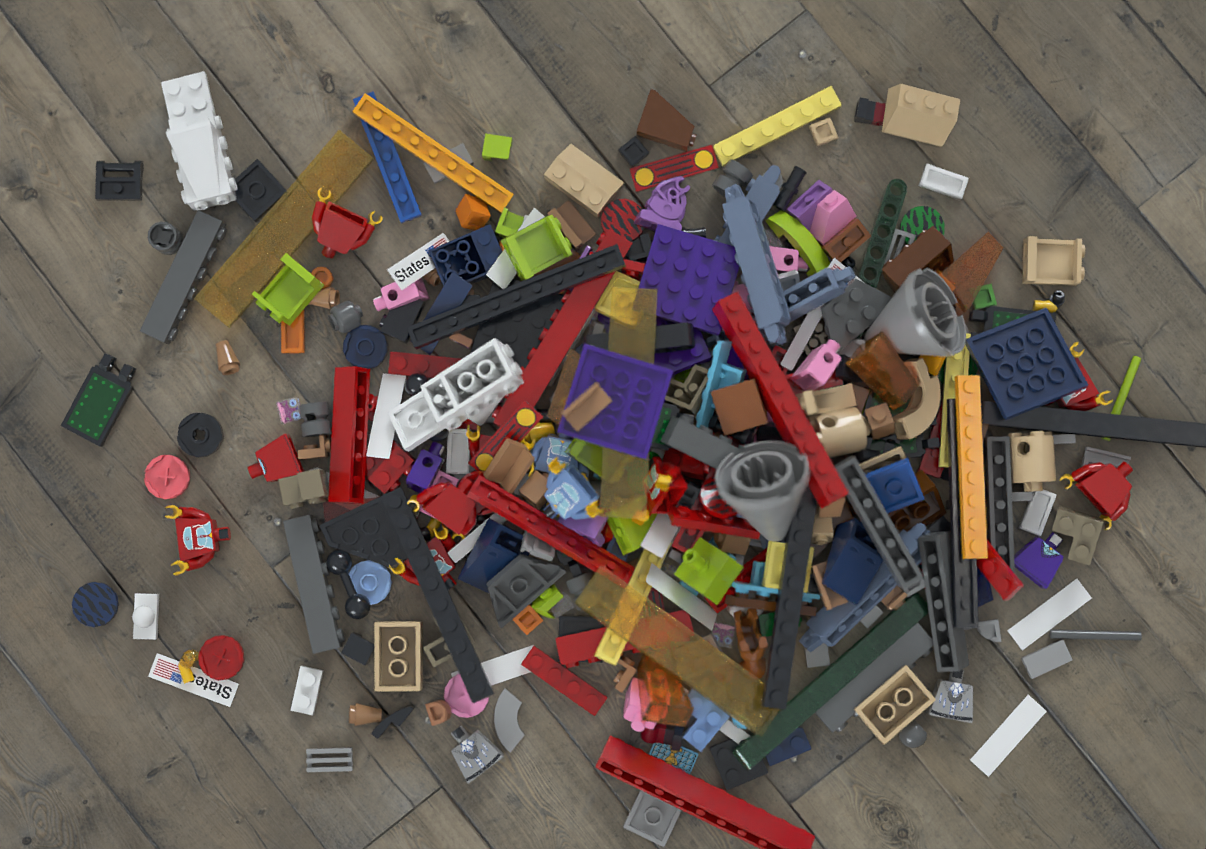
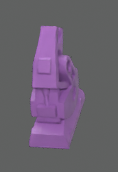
(664, 206)

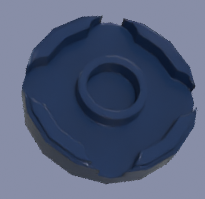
(365, 347)

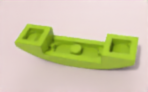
(800, 239)

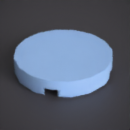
(371, 580)

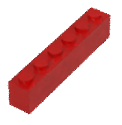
(349, 435)
(584, 644)

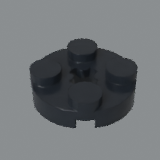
(187, 434)

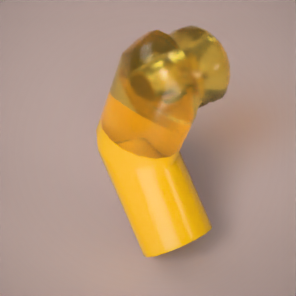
(186, 663)

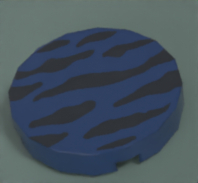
(95, 604)

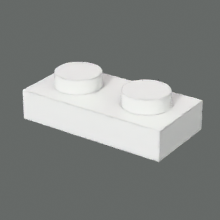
(307, 690)

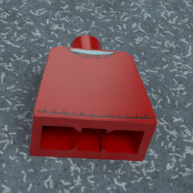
(276, 460)

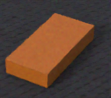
(293, 336)

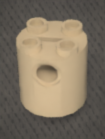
(841, 431)
(1032, 459)

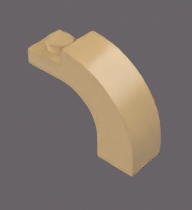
(827, 400)
(923, 403)

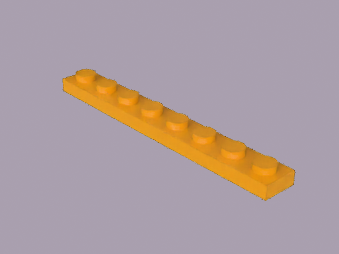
(432, 153)
(970, 467)

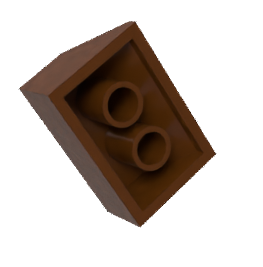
(928, 251)
(920, 512)

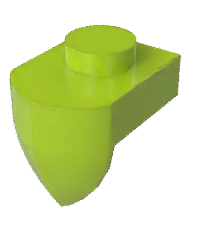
(547, 600)

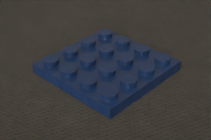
(1026, 363)

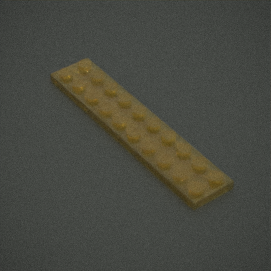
(282, 229)
(632, 335)
(676, 649)

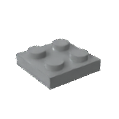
(651, 818)

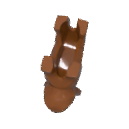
(750, 643)

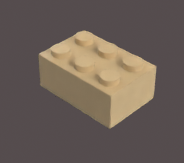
(398, 655)

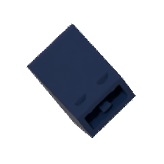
(467, 256)
(491, 554)
(851, 561)

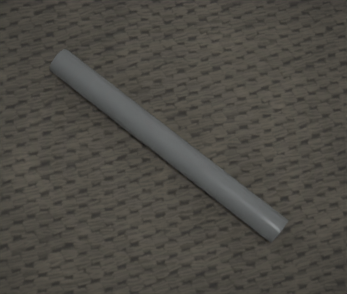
(1096, 635)

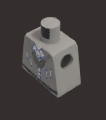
(952, 698)
(474, 753)

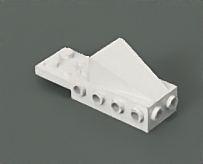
(198, 143)
(457, 394)

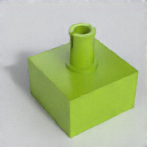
(708, 570)

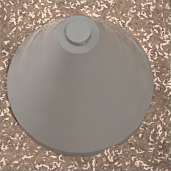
(922, 317)
(764, 485)

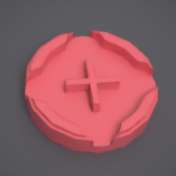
(167, 477)

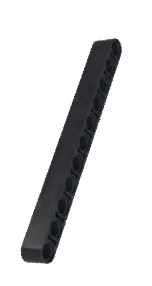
(1099, 425)

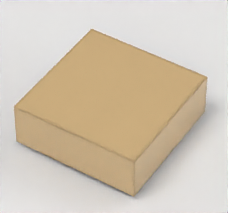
(823, 132)

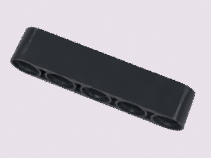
(667, 338)

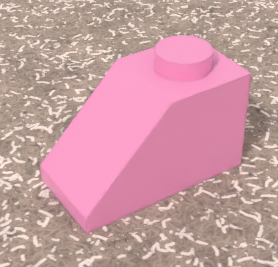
(831, 216)

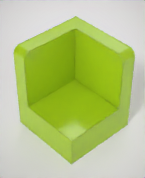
(496, 147)
(508, 224)

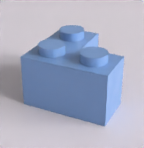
(707, 722)

